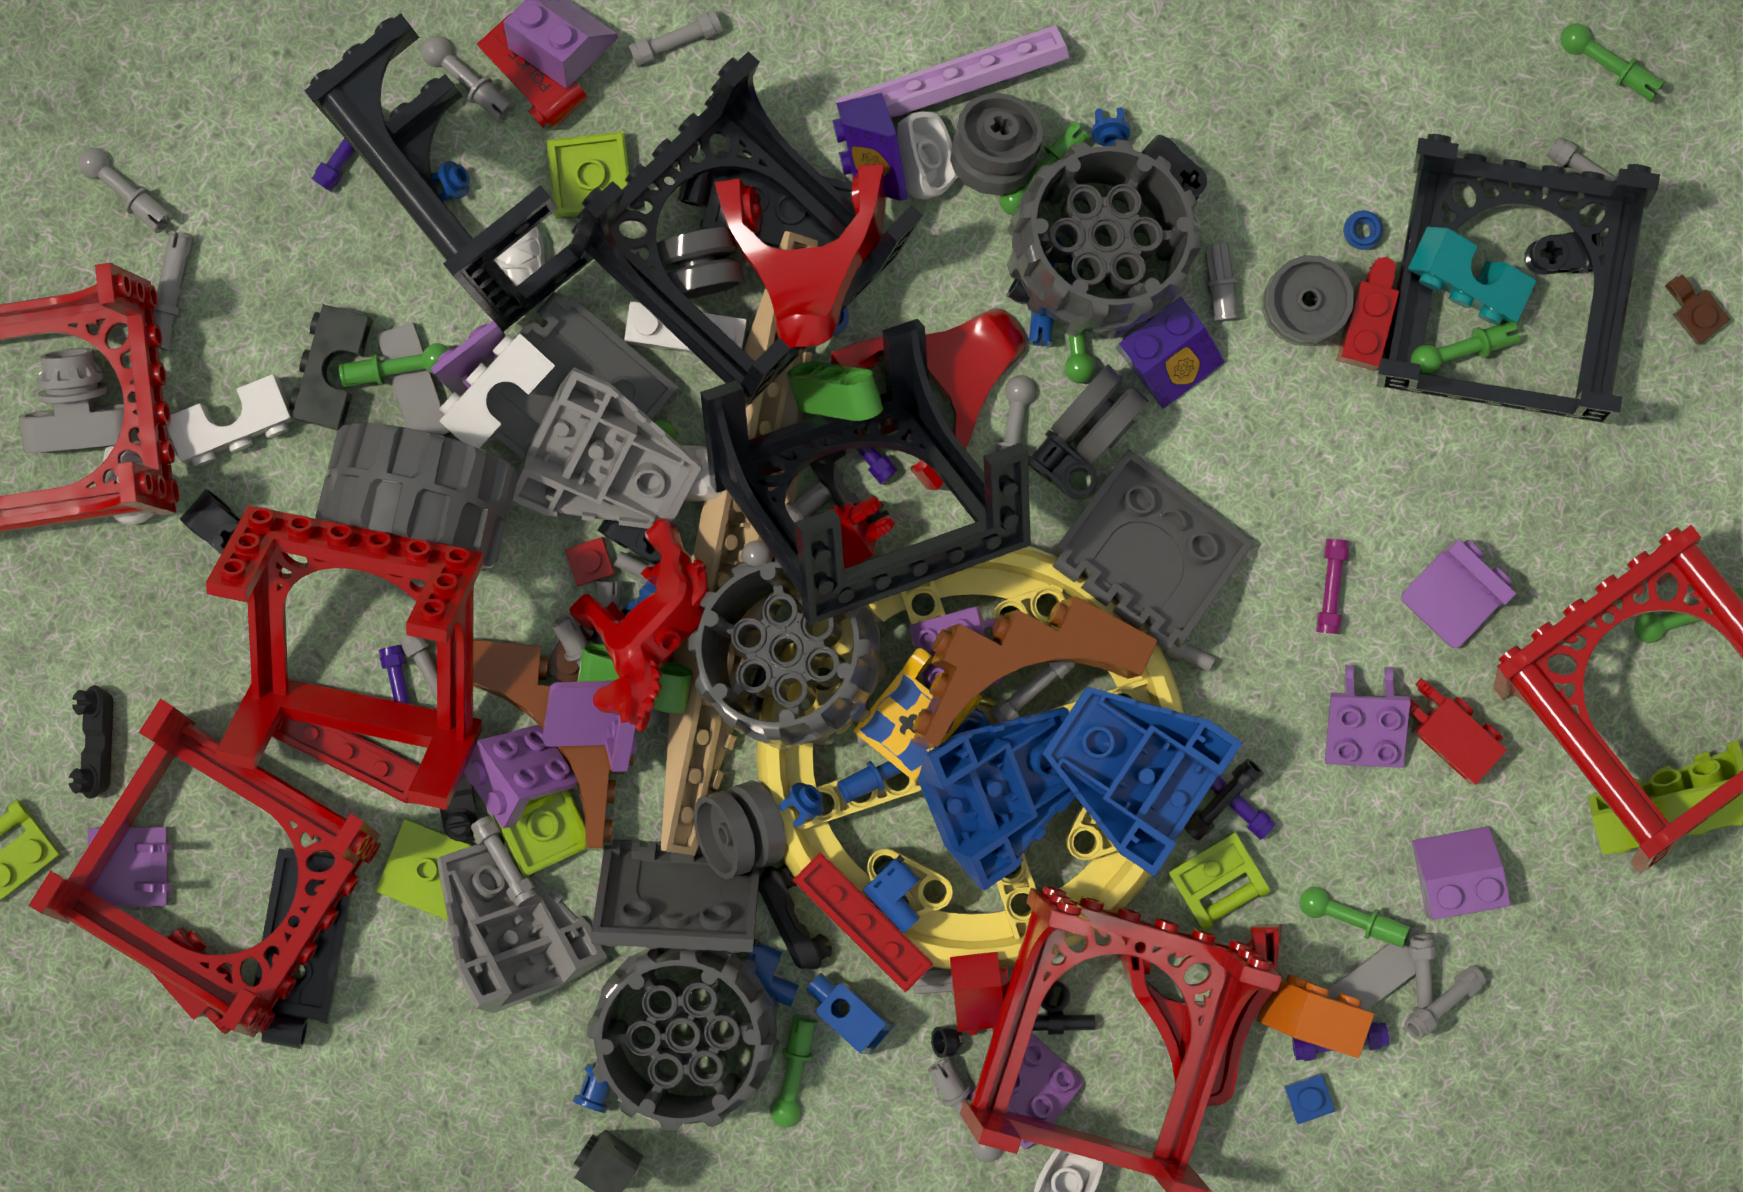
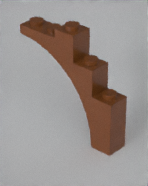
(973, 662)
(513, 674)

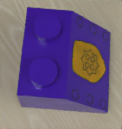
(870, 140)
(1171, 352)

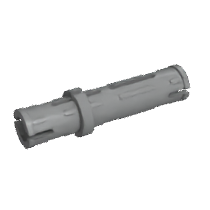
(171, 284)

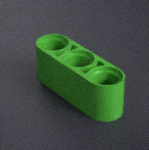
(835, 390)
(675, 680)

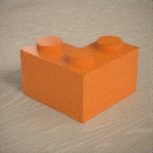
(1313, 1017)

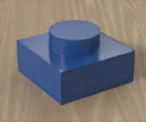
(1309, 1098)

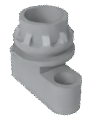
(76, 422)

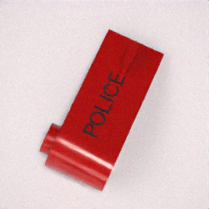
(549, 99)

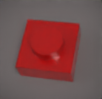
(589, 561)

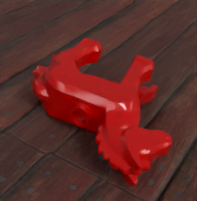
(651, 630)

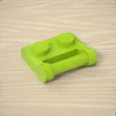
(26, 853)
(1212, 870)

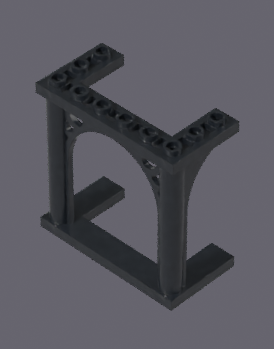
(740, 118)
(401, 158)
(1624, 206)
(812, 547)

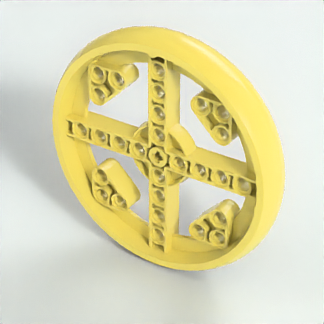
(941, 934)

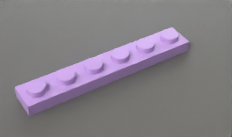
(969, 72)

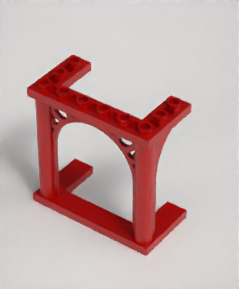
(148, 487)
(443, 612)
(1529, 678)
(1232, 980)
(244, 1007)

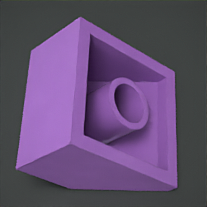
(557, 38)
(1460, 873)

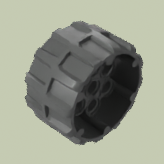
(1135, 180)
(418, 487)
(724, 623)
(654, 1100)

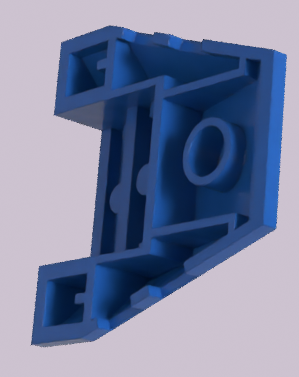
(1138, 769)
(994, 792)

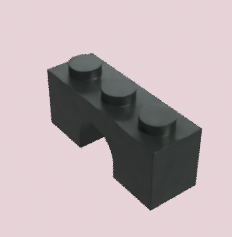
(334, 334)
(607, 1163)

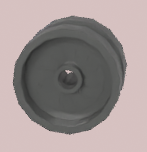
(996, 143)
(698, 262)
(1291, 317)
(1100, 415)
(739, 829)

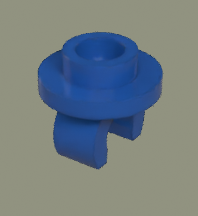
(1108, 130)
(454, 179)
(806, 801)

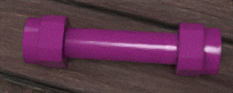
(1336, 552)

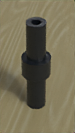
(1056, 1023)

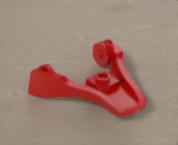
(807, 282)
(960, 363)
(1173, 1019)

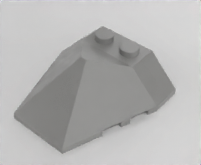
(603, 459)
(508, 950)

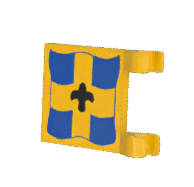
(894, 713)

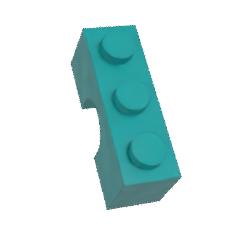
(1445, 264)

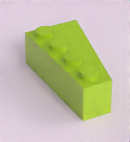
(1673, 795)

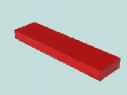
(351, 755)
(863, 922)

